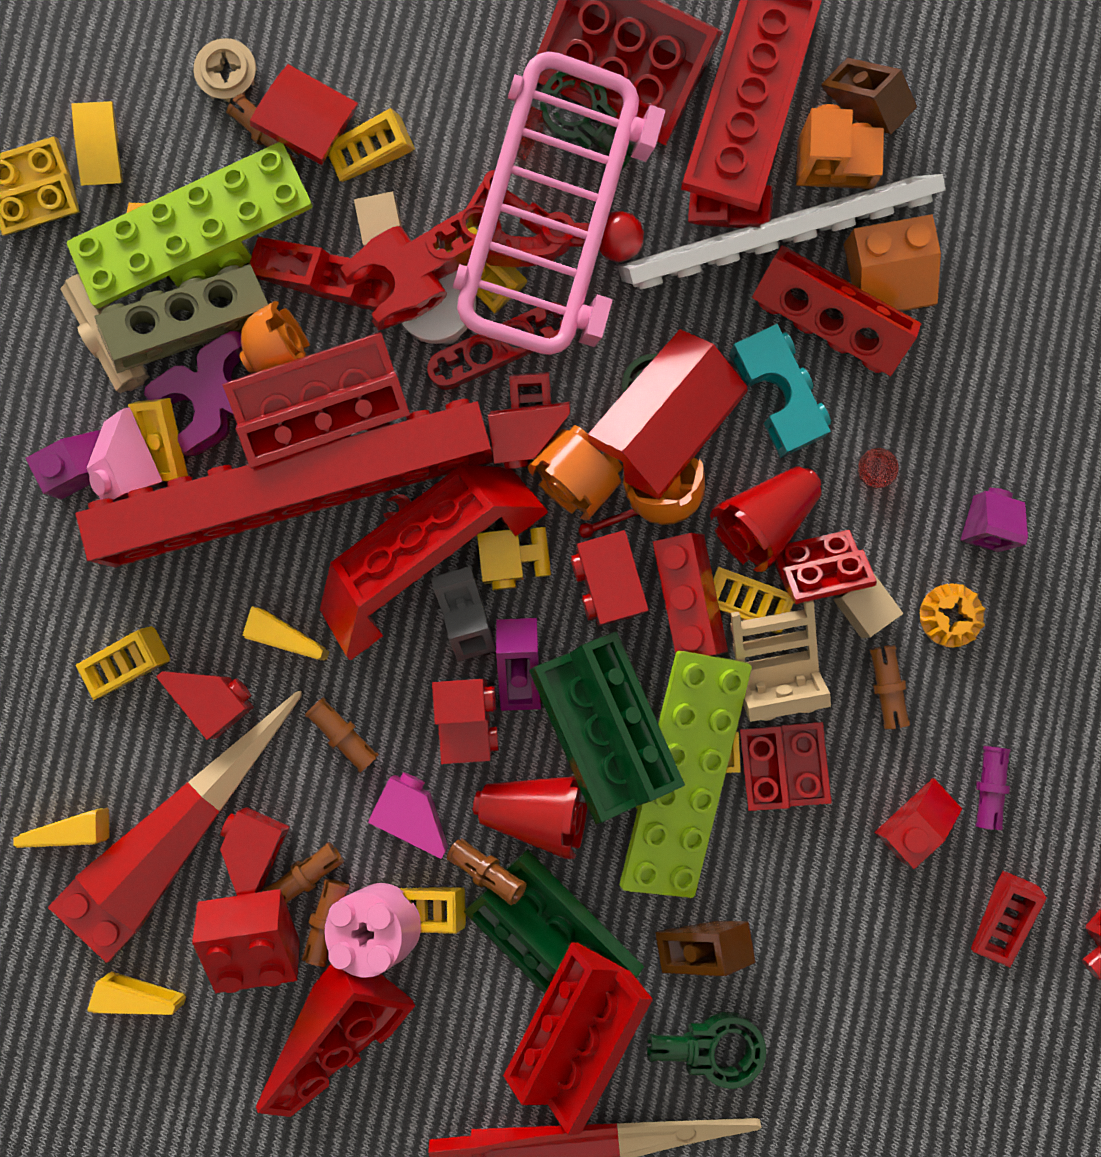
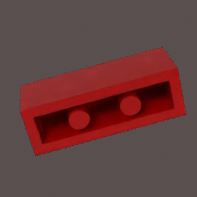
(690, 594)

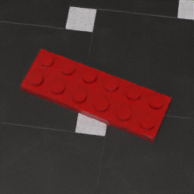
(750, 101)

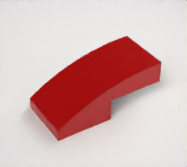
(720, 214)

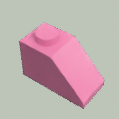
(121, 459)

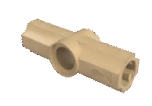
(77, 298)

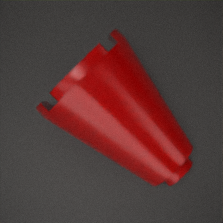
(765, 517)
(536, 812)

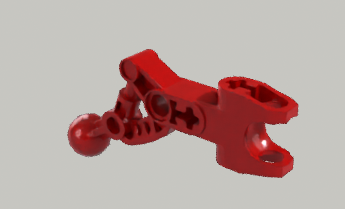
(416, 265)

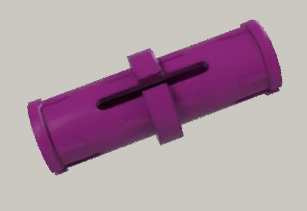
(993, 788)

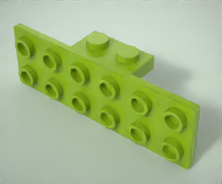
(190, 229)
(700, 729)

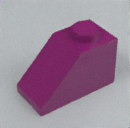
(63, 465)
(996, 521)
(515, 656)

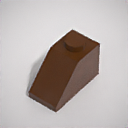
(873, 92)
(706, 948)

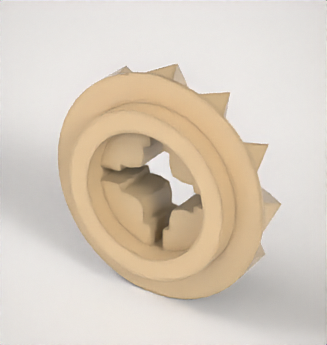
(211, 60)

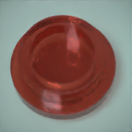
(878, 468)

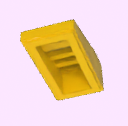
(376, 126)
(769, 593)
(272, 631)
(145, 650)
(77, 830)
(455, 908)
(128, 995)

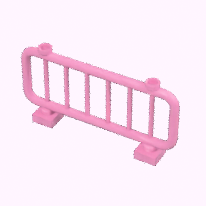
(642, 131)

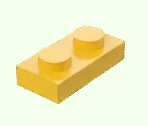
(160, 434)

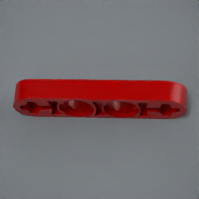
(502, 352)

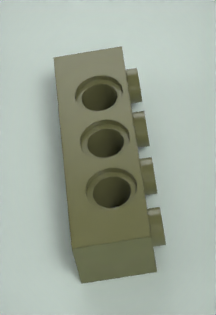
(170, 335)

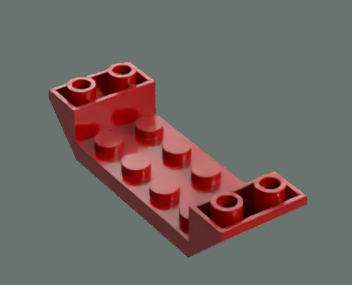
(418, 541)

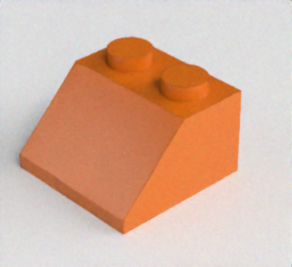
(896, 262)

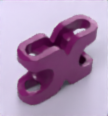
(205, 391)

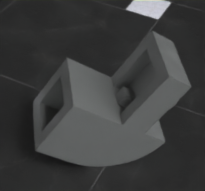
(463, 613)

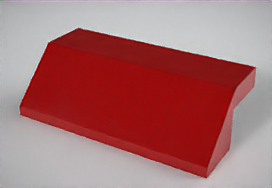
(315, 399)
(669, 412)
(577, 1037)

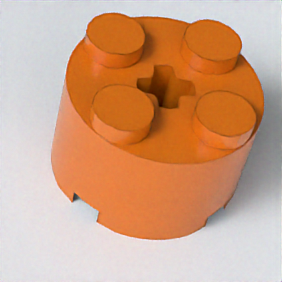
(576, 472)

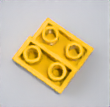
(35, 186)

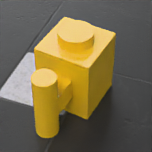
(503, 557)

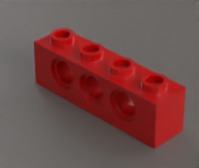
(858, 308)

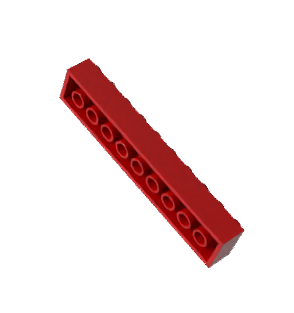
(284, 488)

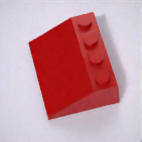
(641, 40)

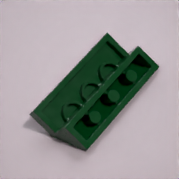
(606, 728)
(543, 924)

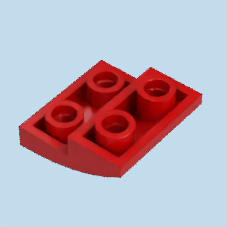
(303, 114)
(823, 567)
(785, 766)

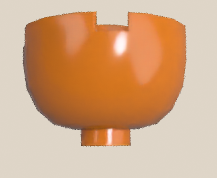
(271, 339)
(677, 502)

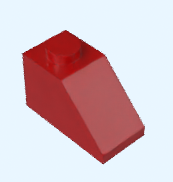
(524, 431)
(208, 700)
(920, 824)
(251, 848)

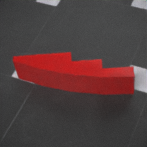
(314, 273)

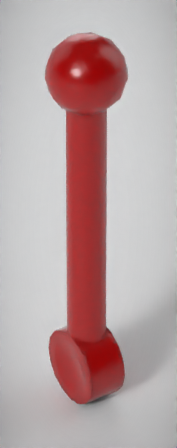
(586, 529)

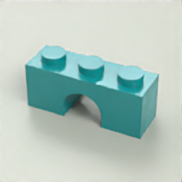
(770, 358)

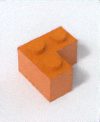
(838, 152)

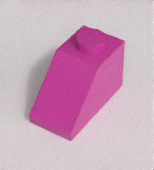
(410, 814)

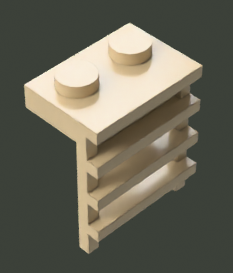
(782, 682)

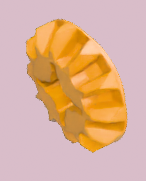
(937, 624)

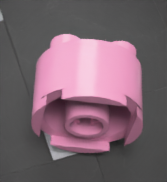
(371, 930)

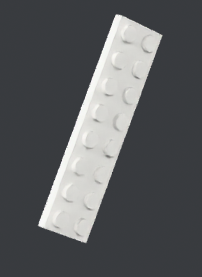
(793, 226)

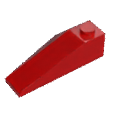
(330, 1032)

